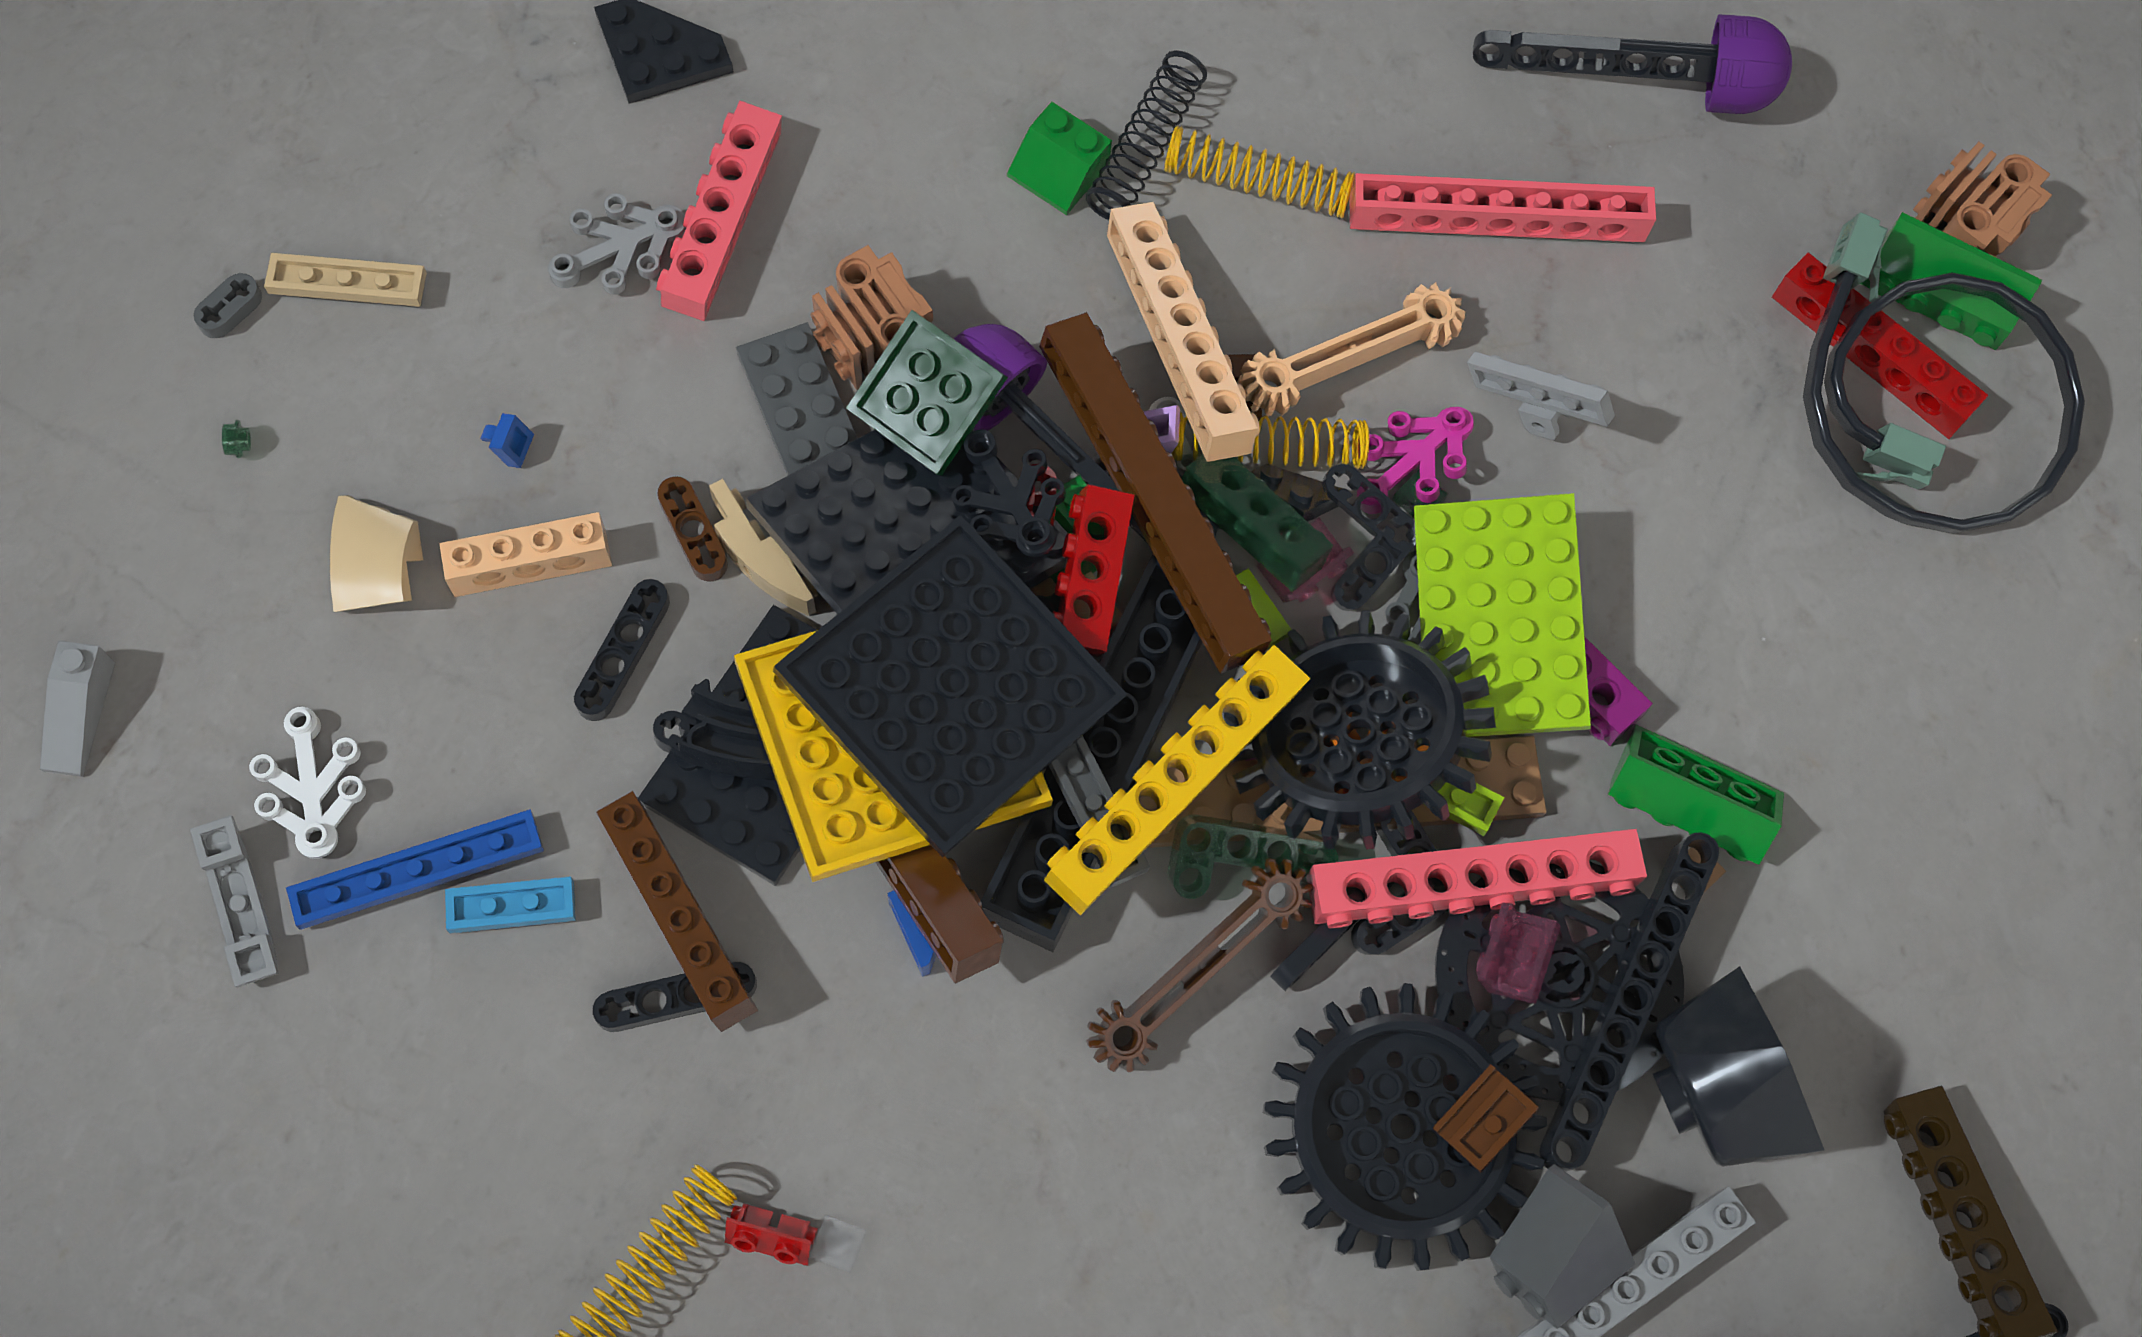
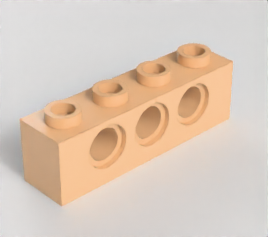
(525, 554)

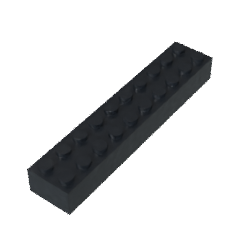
(1149, 662)

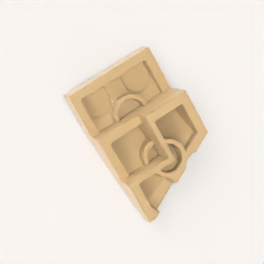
(370, 555)

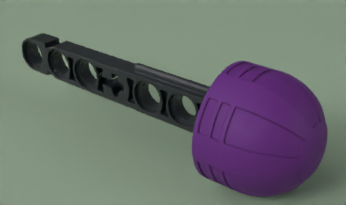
(1741, 67)
(1024, 368)

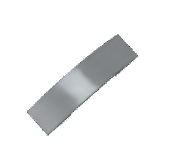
(237, 901)

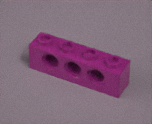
(1624, 700)

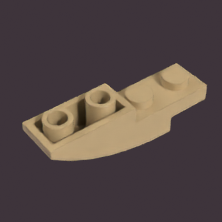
(759, 557)

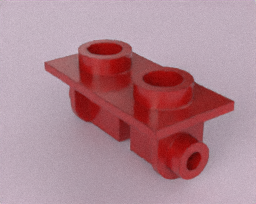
(751, 1231)

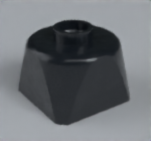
(1733, 1077)

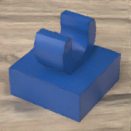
(509, 439)

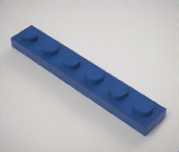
(414, 869)

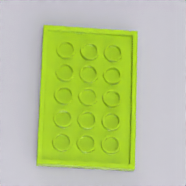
(1509, 592)

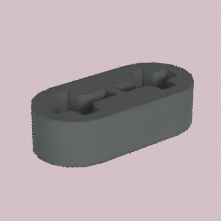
(227, 305)

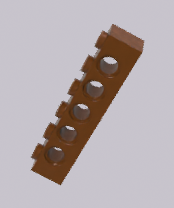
(677, 912)

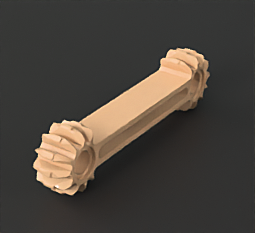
(1351, 349)

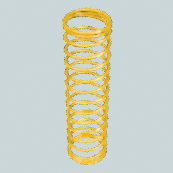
(1343, 196)
(1360, 438)
(722, 1194)

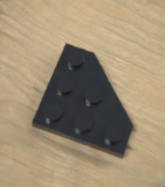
(659, 50)

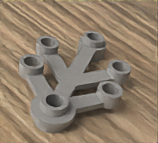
(621, 242)

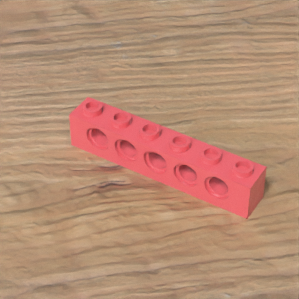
(696, 293)

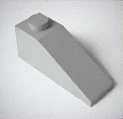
(73, 706)

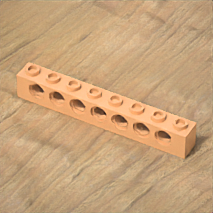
(1182, 332)

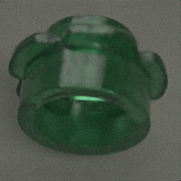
(235, 439)

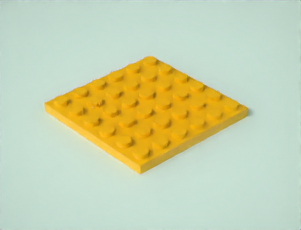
(830, 800)

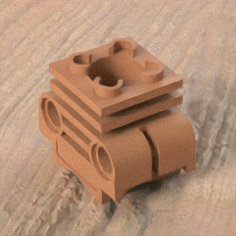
(1987, 210)
(864, 312)

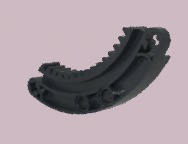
(718, 734)

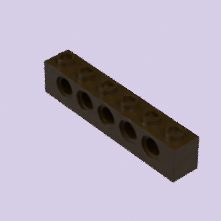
(1971, 1194)

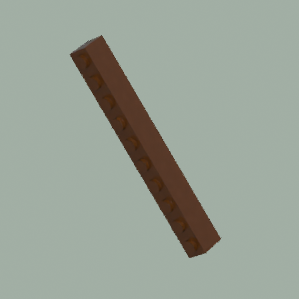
(1162, 502)

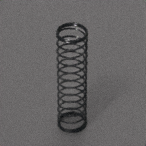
(1174, 77)

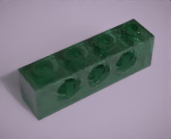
(1258, 519)

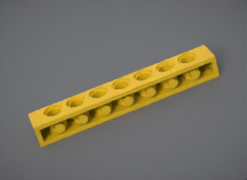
(1082, 885)

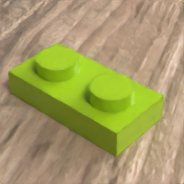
(1472, 810)

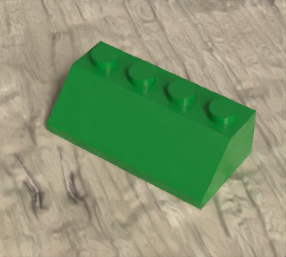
(1921, 251)
(1697, 795)

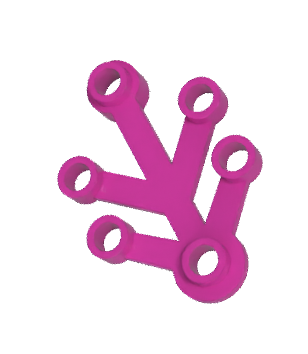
(1420, 452)

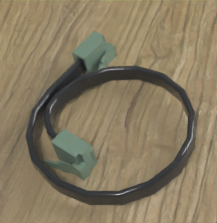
(1894, 447)

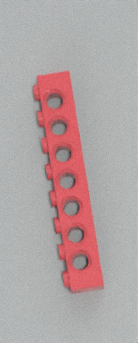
(1502, 207)
(1615, 850)

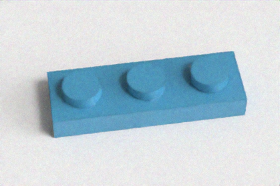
(510, 905)

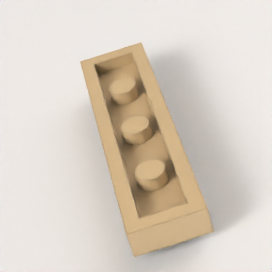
(345, 279)

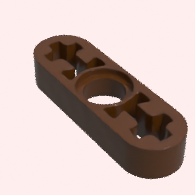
(678, 519)

